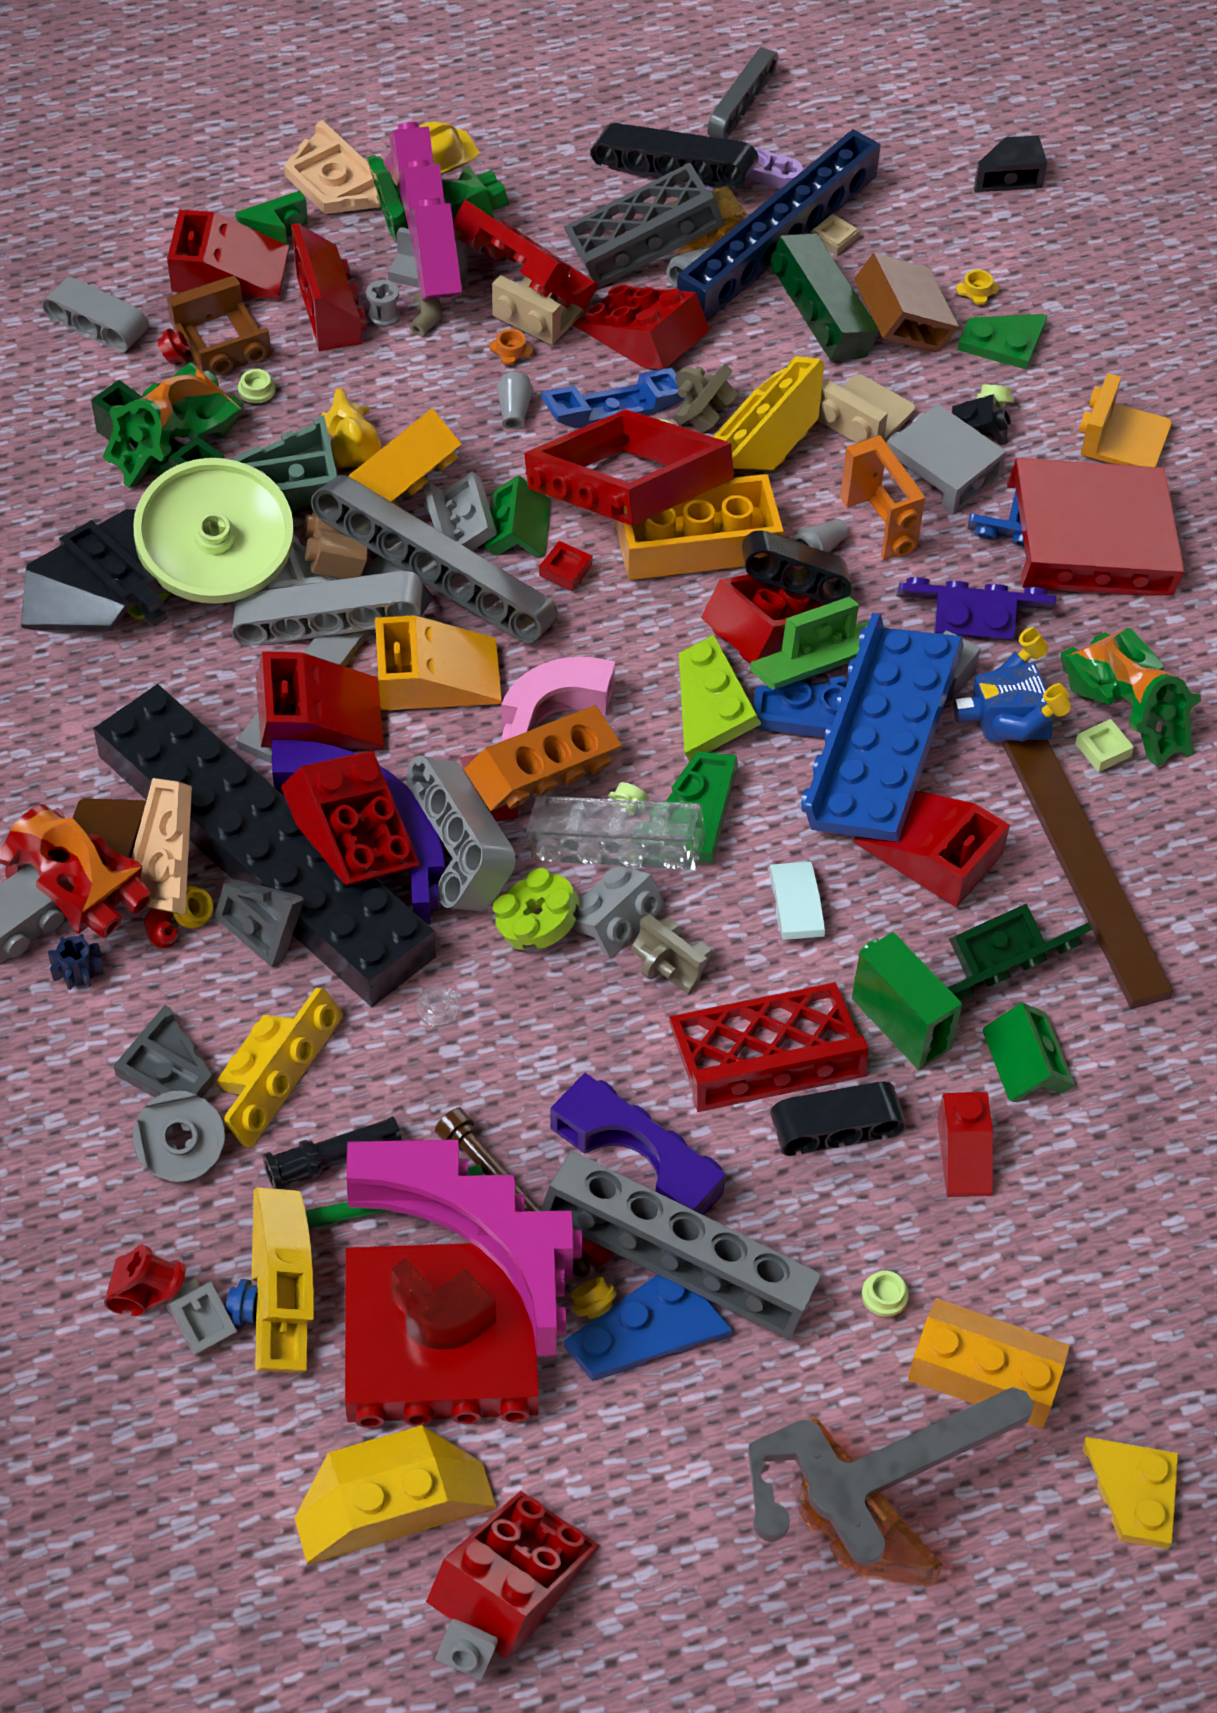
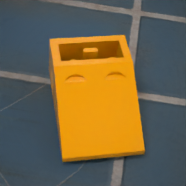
(434, 665)

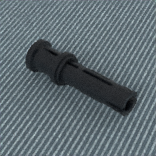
(311, 1158)

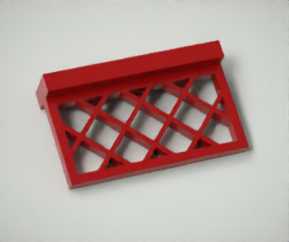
(777, 1069)

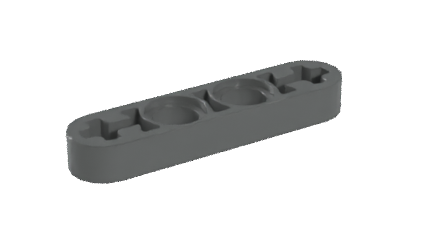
(742, 93)

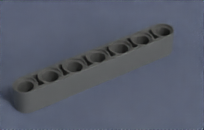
(434, 558)

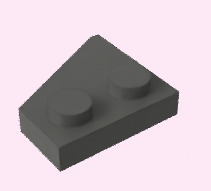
(164, 1060)

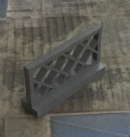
(647, 238)

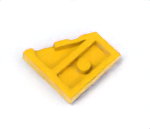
(1137, 1488)

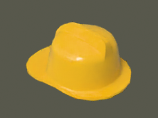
(450, 145)

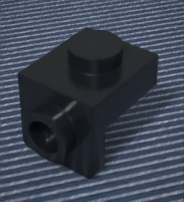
(985, 417)

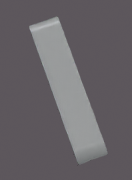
(325, 608)

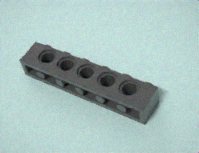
(682, 1245)

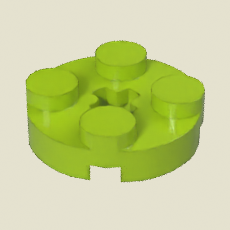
(516, 908)

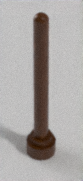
(459, 1126)

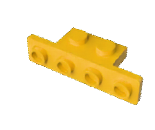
(274, 1062)

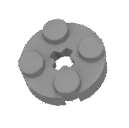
(156, 1123)

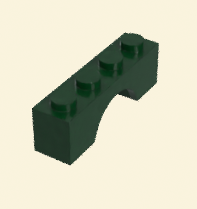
(122, 394)

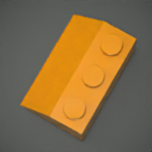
(409, 458)
(983, 1356)

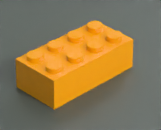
(701, 531)

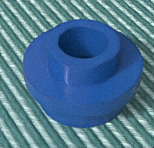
(242, 1303)

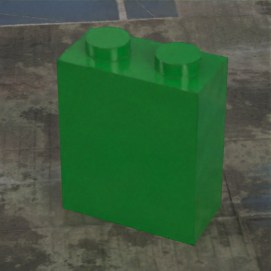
(905, 1000)

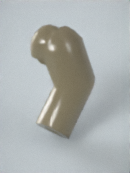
(430, 315)

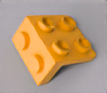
(1121, 432)

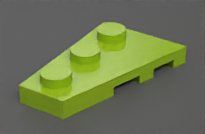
(711, 699)

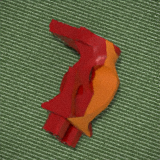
(92, 885)

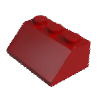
(326, 291)

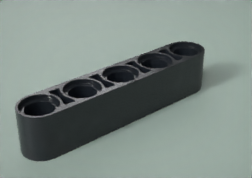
(661, 151)

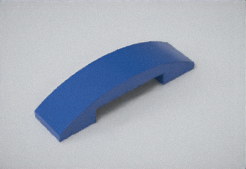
(651, 395)

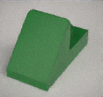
(276, 216)

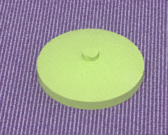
(213, 530)

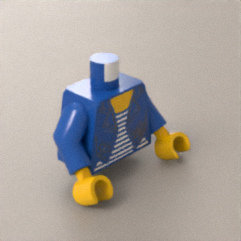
(1013, 698)

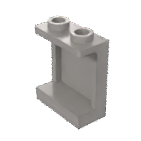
(949, 455)

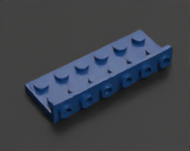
(881, 732)

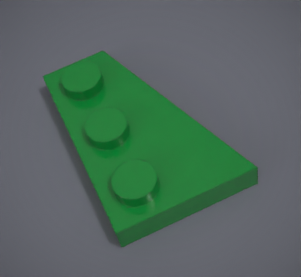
(707, 782)

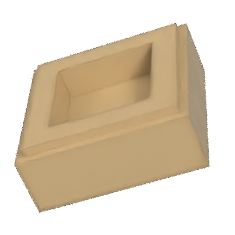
(836, 234)

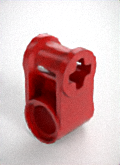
(142, 1281)

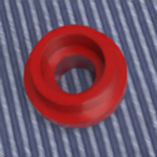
(174, 346)

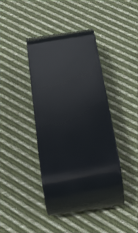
(785, 554)
(836, 1117)

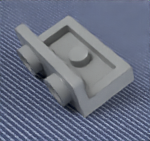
(461, 511)
(616, 907)

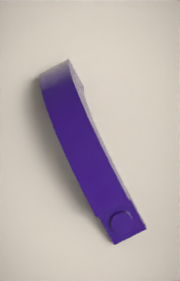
(292, 754)

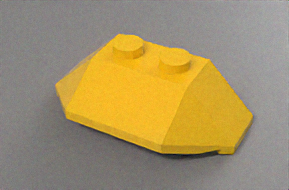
(775, 415)
(389, 1492)

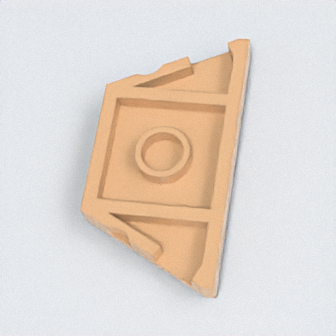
(331, 173)

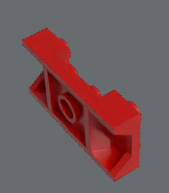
(540, 265)

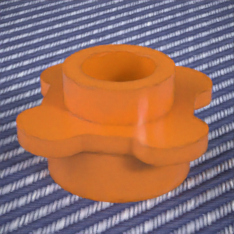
(511, 346)

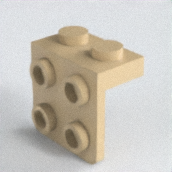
(531, 311)
(863, 409)

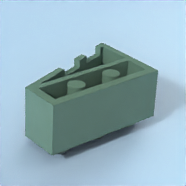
(296, 463)

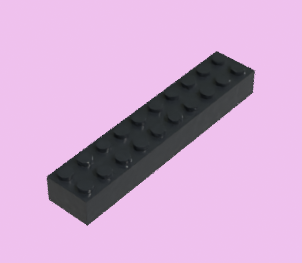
(253, 838)

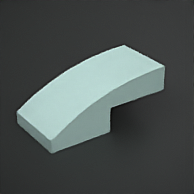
(797, 900)

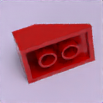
(753, 614)

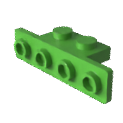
(813, 644)

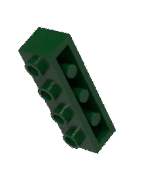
(823, 297)

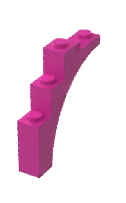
(425, 210)
(434, 1184)

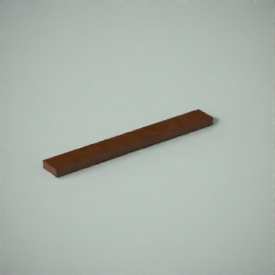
(1089, 873)

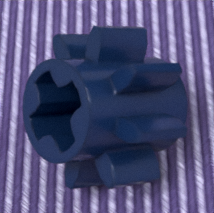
(75, 961)

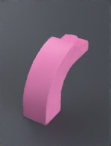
(554, 688)

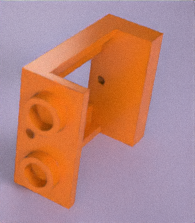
(863, 482)

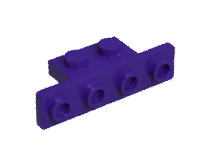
(976, 612)

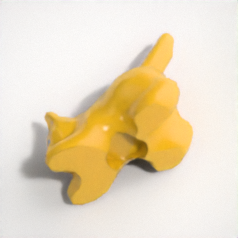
(352, 436)

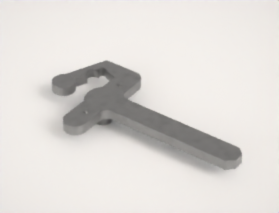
(840, 1488)

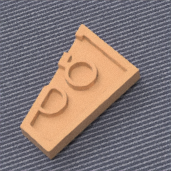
(164, 844)

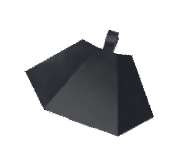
(90, 580)

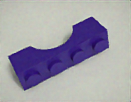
(596, 1117)

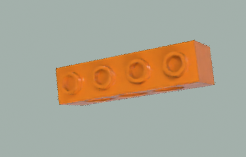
(543, 758)

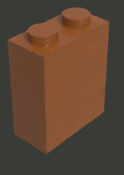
(906, 302)

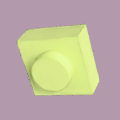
(1104, 745)

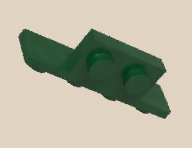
(1003, 943)

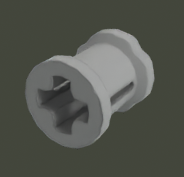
(383, 303)

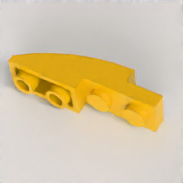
(283, 1280)

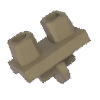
(701, 391)
(667, 953)

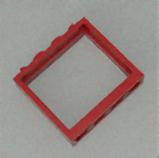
(692, 461)

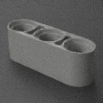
(95, 313)

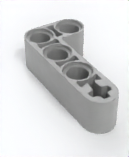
(468, 830)

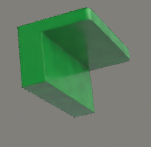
(519, 518)
(1027, 1053)

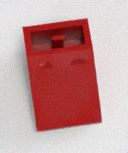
(215, 247)
(646, 323)
(317, 702)
(350, 817)
(943, 845)
(511, 1572)

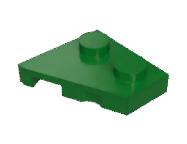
(1003, 338)

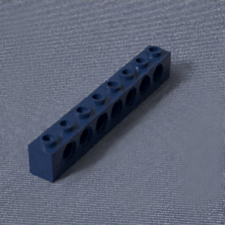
(793, 210)

